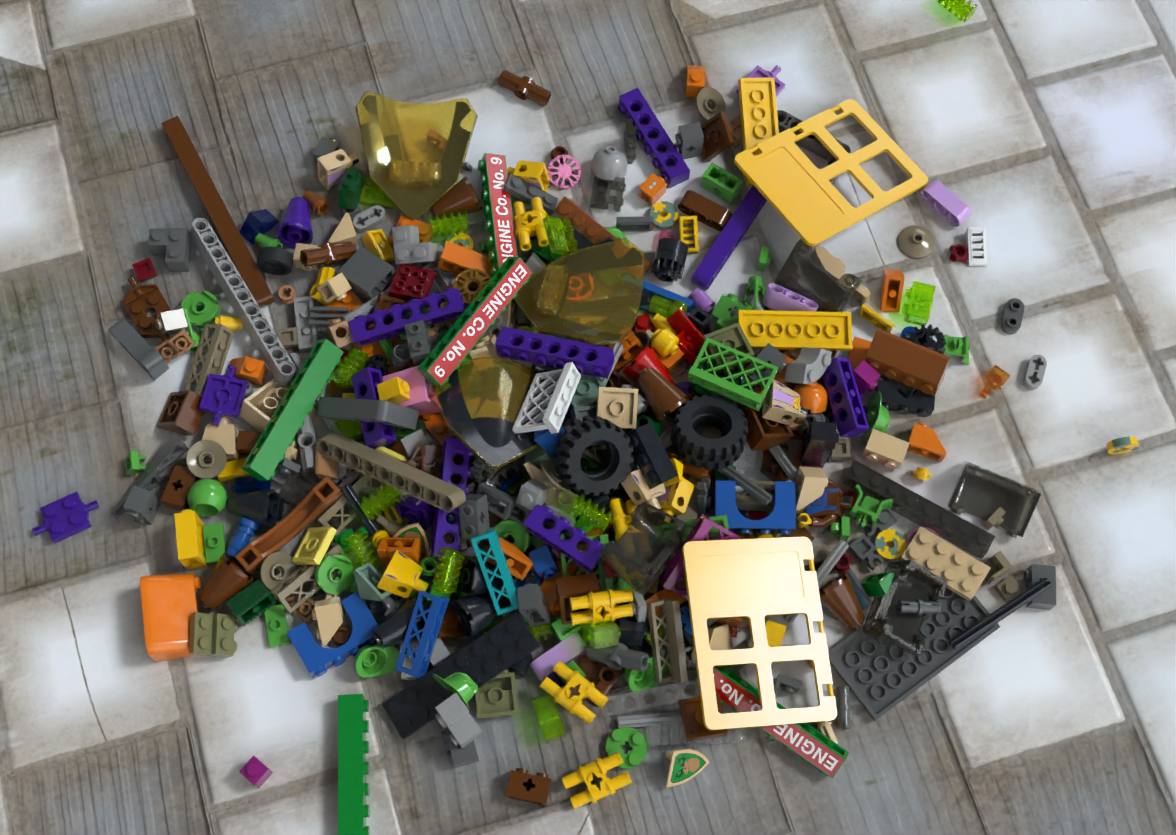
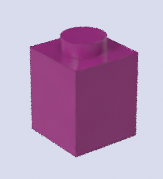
(865, 377)
(256, 772)

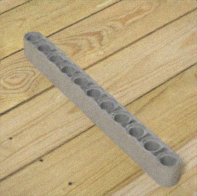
(242, 301)

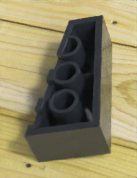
(818, 443)

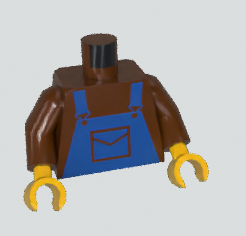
(826, 508)

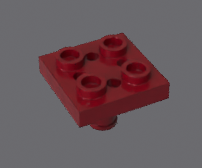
(414, 286)

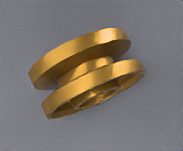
(470, 279)

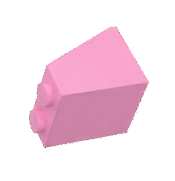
(421, 391)

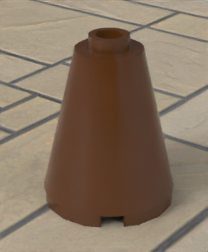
(458, 198)
(660, 393)
(224, 582)
(842, 602)

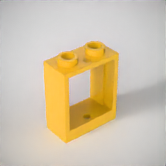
(190, 539)

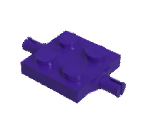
(223, 395)
(65, 517)

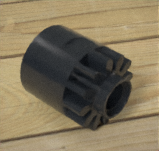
(669, 259)

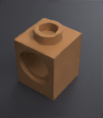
(346, 338)

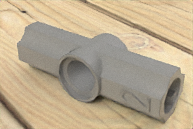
(306, 434)

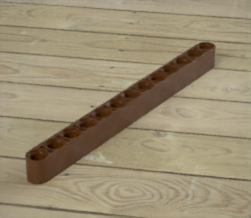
(217, 211)

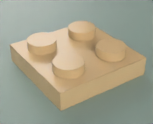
(618, 406)

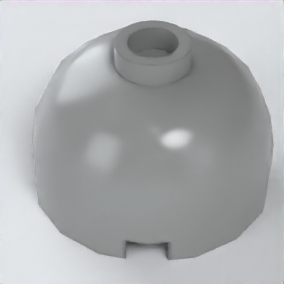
(609, 163)

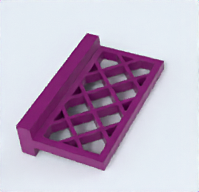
(698, 533)

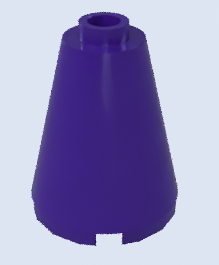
(295, 224)
(416, 511)

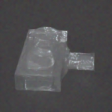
(749, 459)

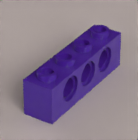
(365, 387)
(845, 398)
(586, 559)

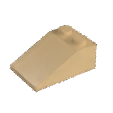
(262, 404)

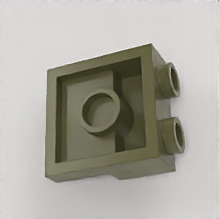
(733, 337)
(212, 635)
(498, 696)

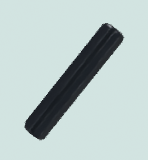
(355, 503)

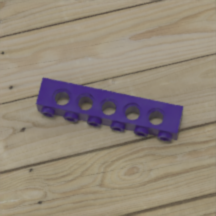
(635, 101)
(435, 315)
(554, 352)
(451, 447)

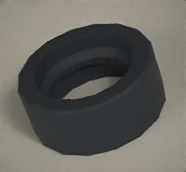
(275, 260)

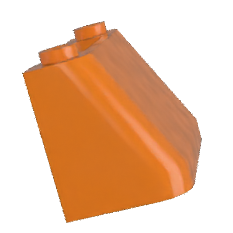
(167, 613)

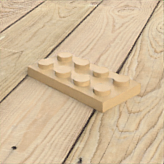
(947, 562)

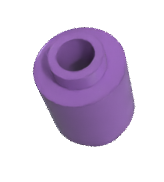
(702, 301)

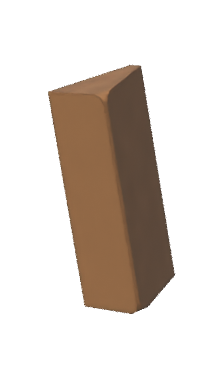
(325, 466)

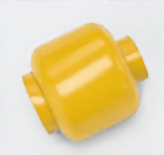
(665, 342)

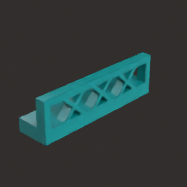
(505, 573)

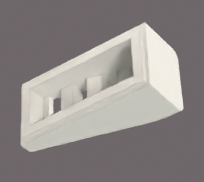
(976, 234)

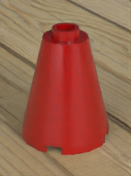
(649, 359)

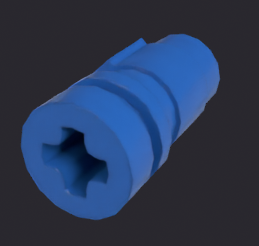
(241, 537)

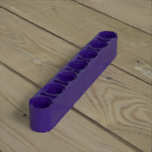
(729, 238)

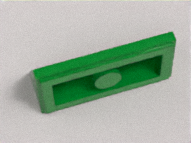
(877, 584)

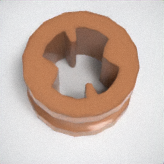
(286, 288)

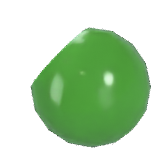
(207, 497)

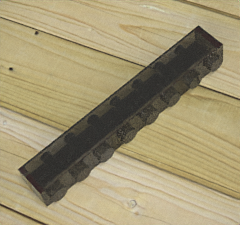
(920, 509)

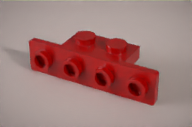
(689, 336)

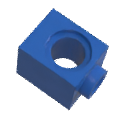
(544, 562)

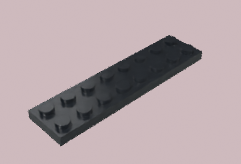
(479, 660)

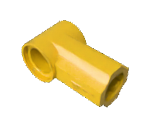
(324, 275)

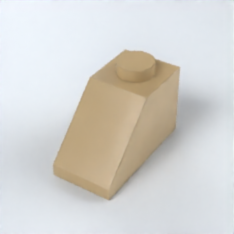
(809, 485)

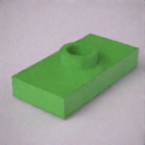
(214, 542)
(277, 626)

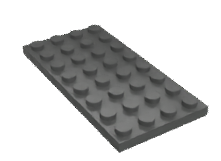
(886, 675)

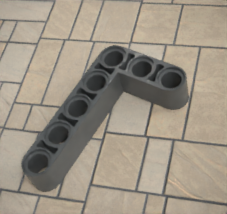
(812, 145)
(368, 411)

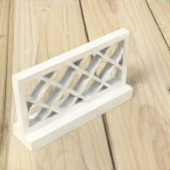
(557, 402)

